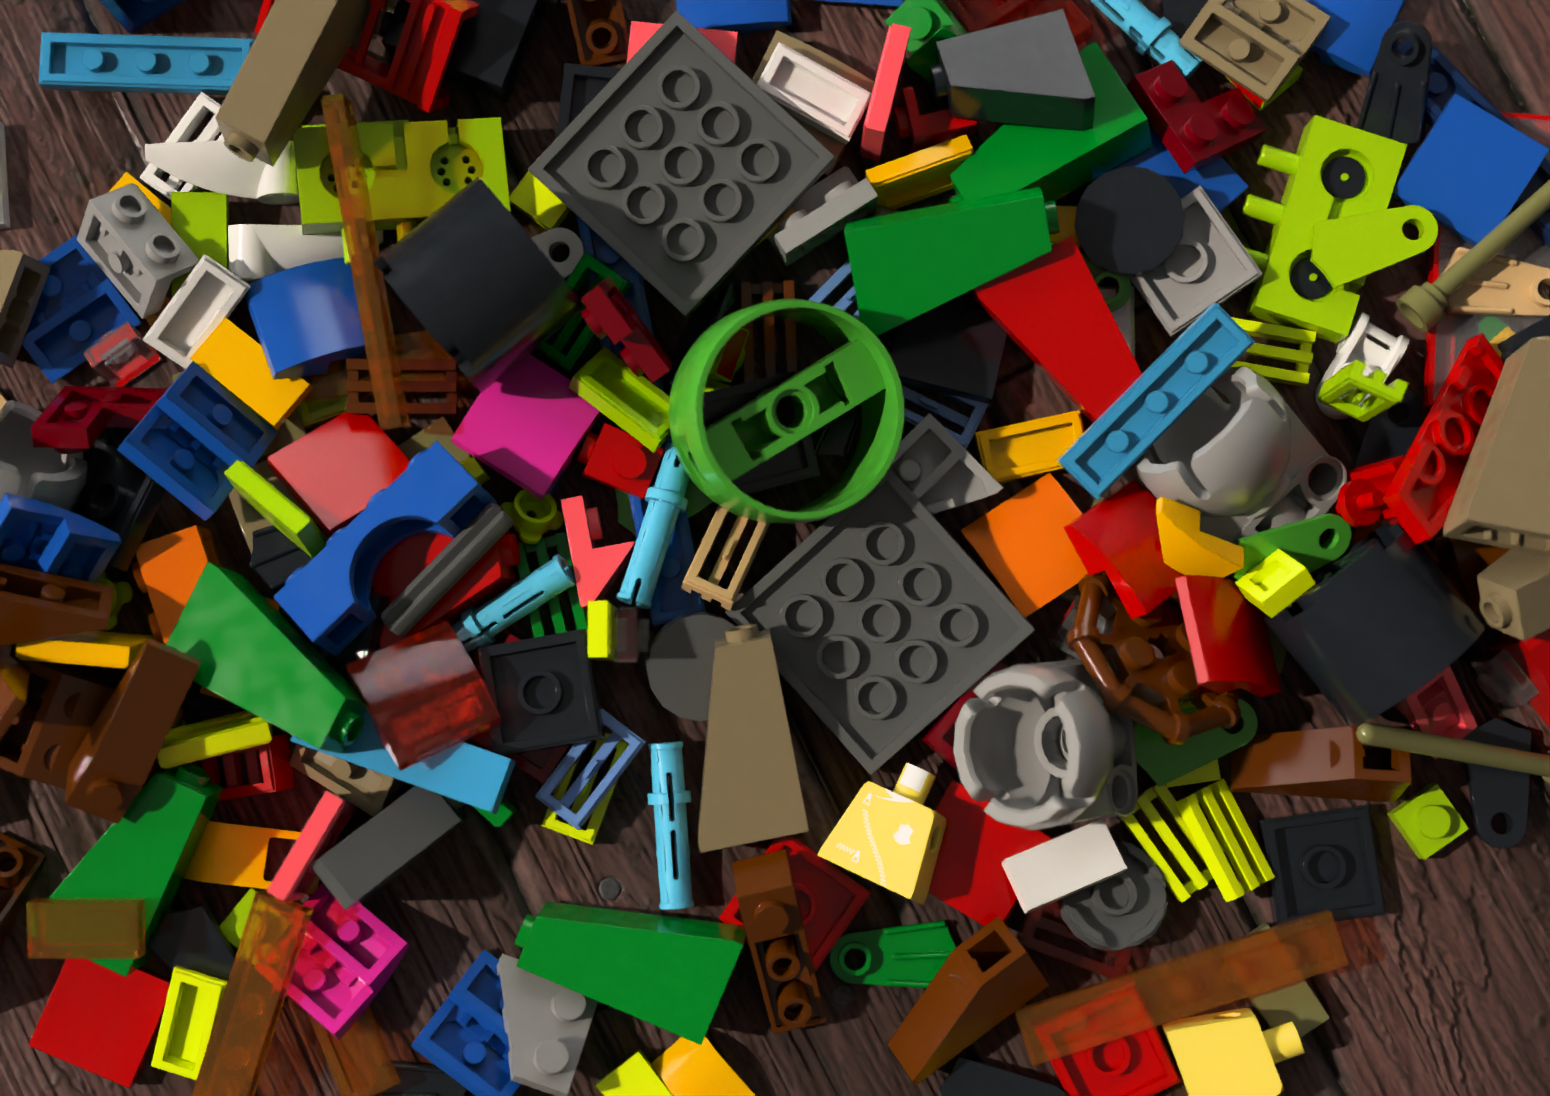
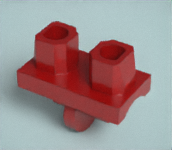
(1362, 495)

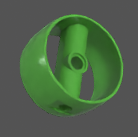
(821, 392)

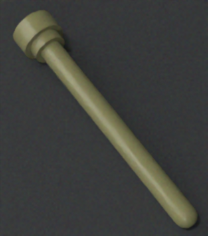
(1425, 304)
(1454, 749)

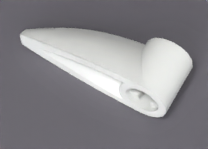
(219, 170)
(268, 249)

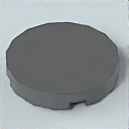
(682, 663)
(1120, 909)

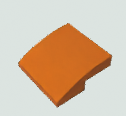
(1027, 546)

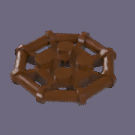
(1145, 687)

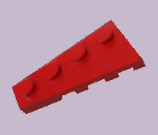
(1438, 456)

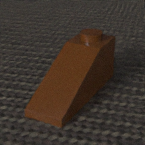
(49, 605)
(129, 732)

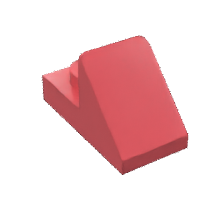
(593, 567)
(1439, 708)

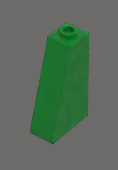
(1058, 158)
(938, 252)
(264, 662)
(147, 850)
(635, 961)

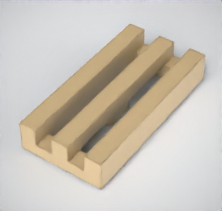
(710, 588)

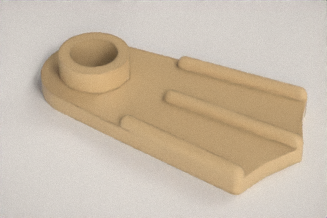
(1501, 289)

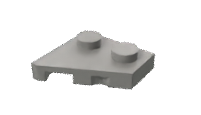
(941, 469)
(543, 1028)

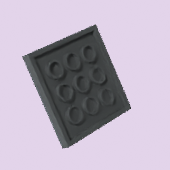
(682, 164)
(881, 621)

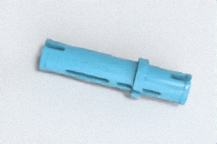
(1150, 33)
(664, 505)
(481, 624)
(677, 890)

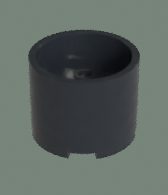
(479, 284)
(1377, 624)

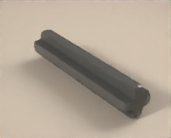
(446, 569)

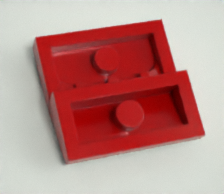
(1124, 542)
(1226, 637)
(971, 855)

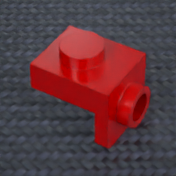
(930, 128)
(619, 461)

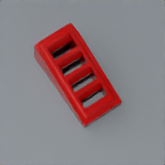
(266, 768)

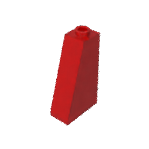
(1063, 326)

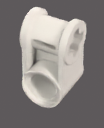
(1368, 345)

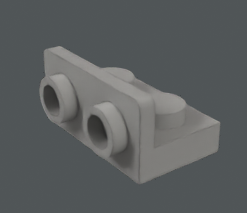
(823, 214)
(134, 247)

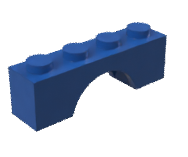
(333, 589)

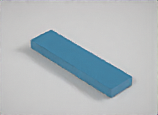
(140, 63)
(1155, 400)
(457, 772)

